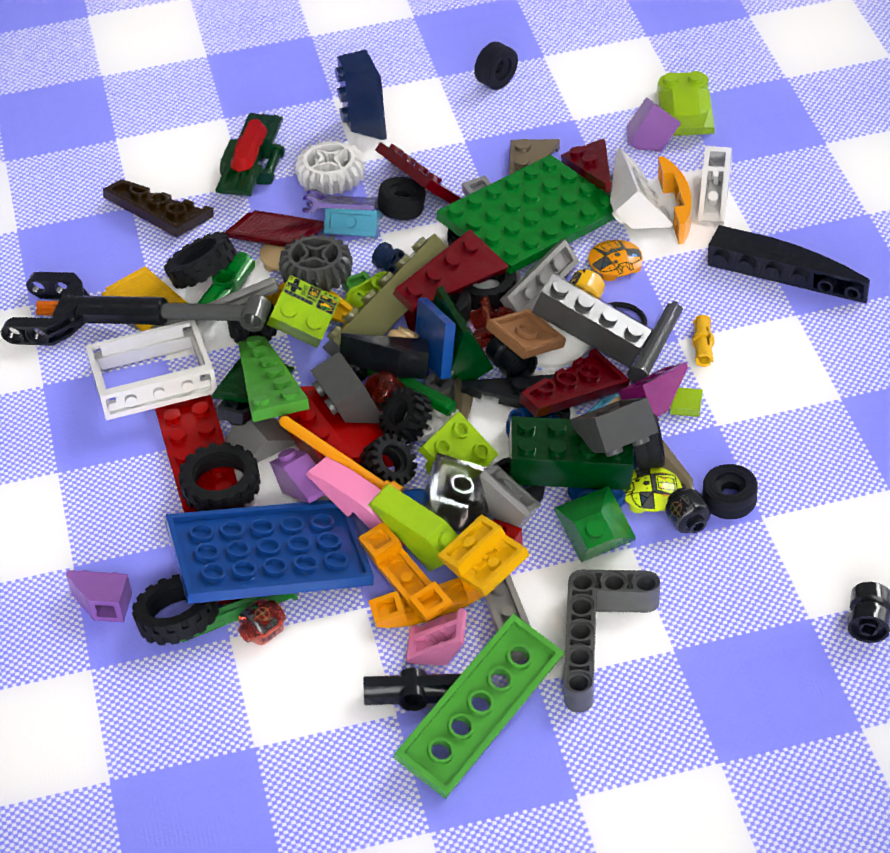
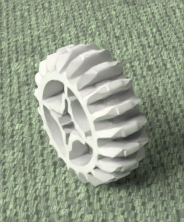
(330, 167)

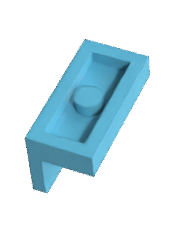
(352, 222)

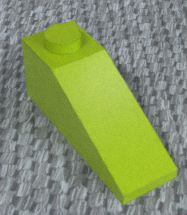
(414, 525)

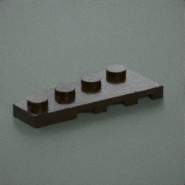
(157, 208)

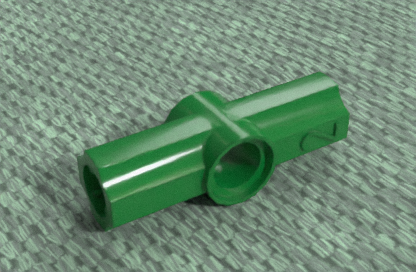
(229, 279)

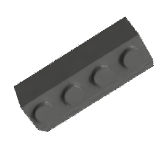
(592, 320)

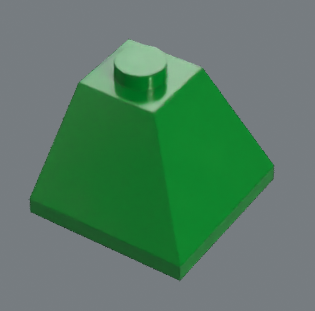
(594, 524)

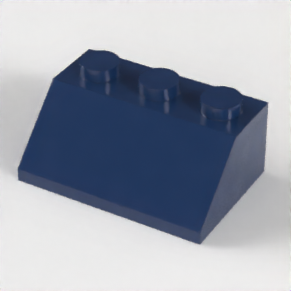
(361, 94)

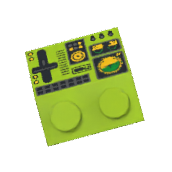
(303, 311)

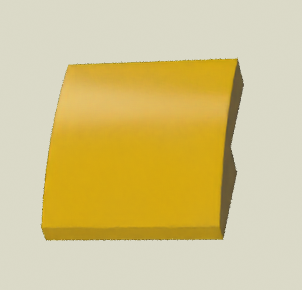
(483, 555)

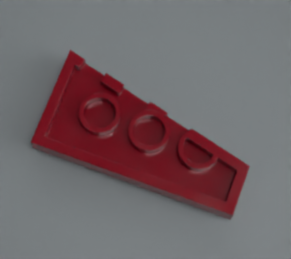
(416, 171)

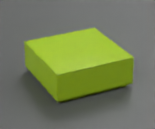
(687, 402)

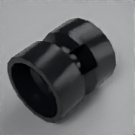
(508, 361)
(869, 612)

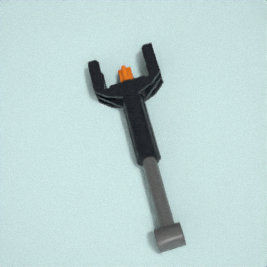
(78, 307)

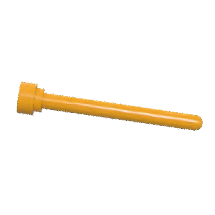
(329, 451)

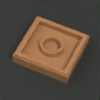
(526, 333)

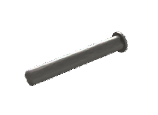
(655, 342)

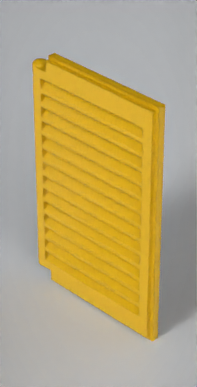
(143, 284)

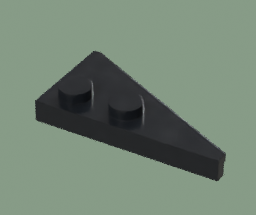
(506, 389)

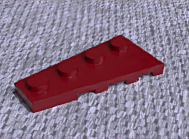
(455, 268)
(578, 384)

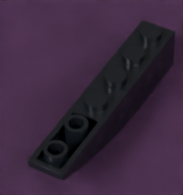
(784, 263)

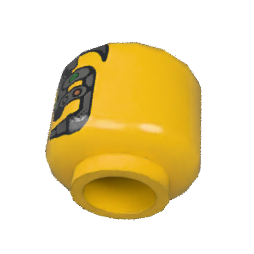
(589, 281)

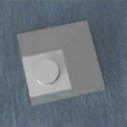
(507, 498)

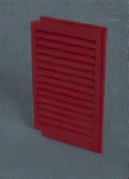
(273, 228)

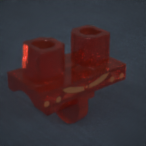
(480, 318)

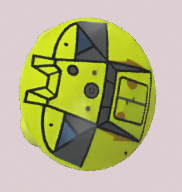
(651, 489)

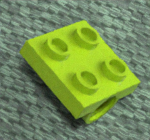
(458, 440)

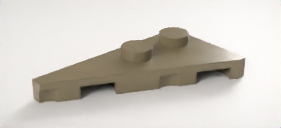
(525, 152)

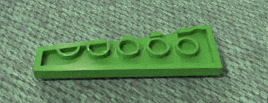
(268, 381)

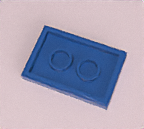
(440, 336)

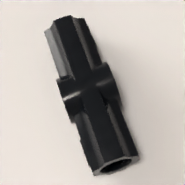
(409, 689)

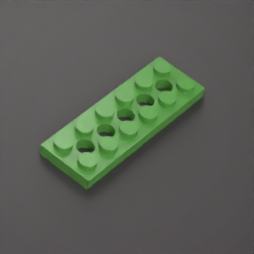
(483, 726)

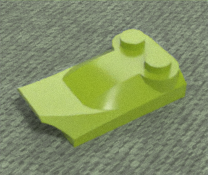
(688, 100)

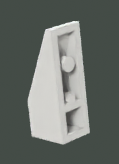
(715, 184)

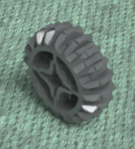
(317, 261)

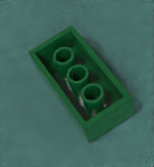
(556, 456)

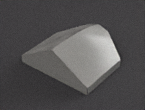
(261, 438)

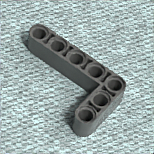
(592, 593)

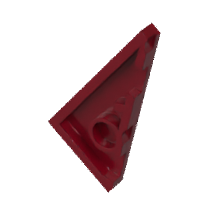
(591, 163)

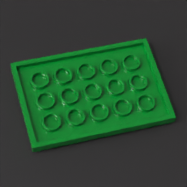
(530, 211)

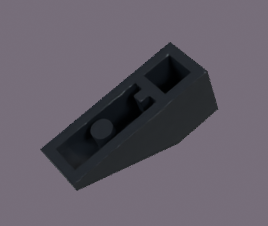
(384, 353)

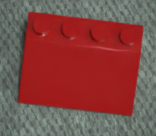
(343, 436)

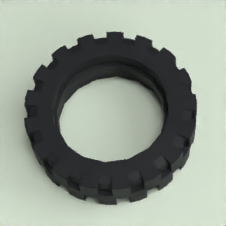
(200, 260)
(215, 457)
(174, 628)

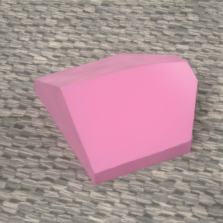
(437, 640)

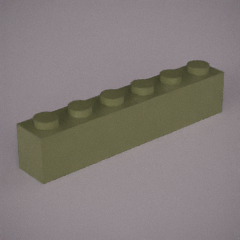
(381, 307)

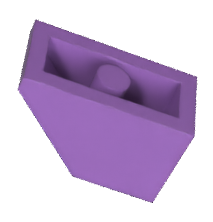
(291, 471)

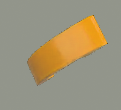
(673, 181)
(403, 573)
(393, 611)

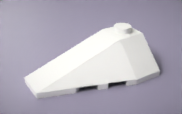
(633, 198)

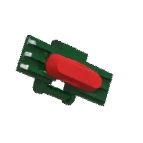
(241, 157)

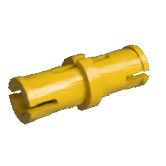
(703, 341)

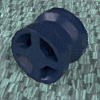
(386, 257)

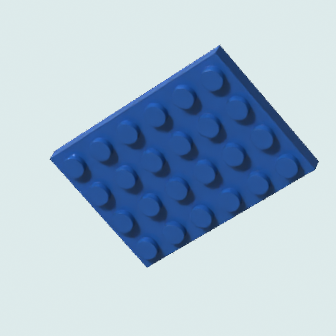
(266, 551)

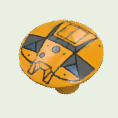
(615, 259)

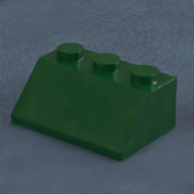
(468, 356)

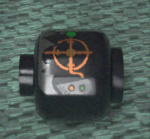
(687, 510)

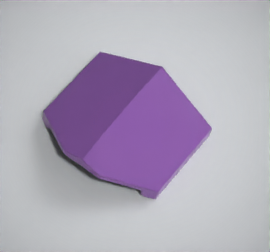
(651, 127)

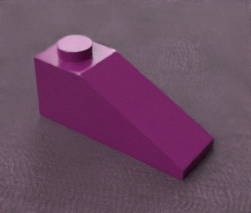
(657, 387)

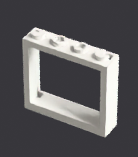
(155, 391)

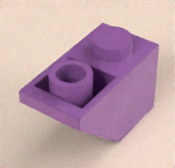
(101, 593)

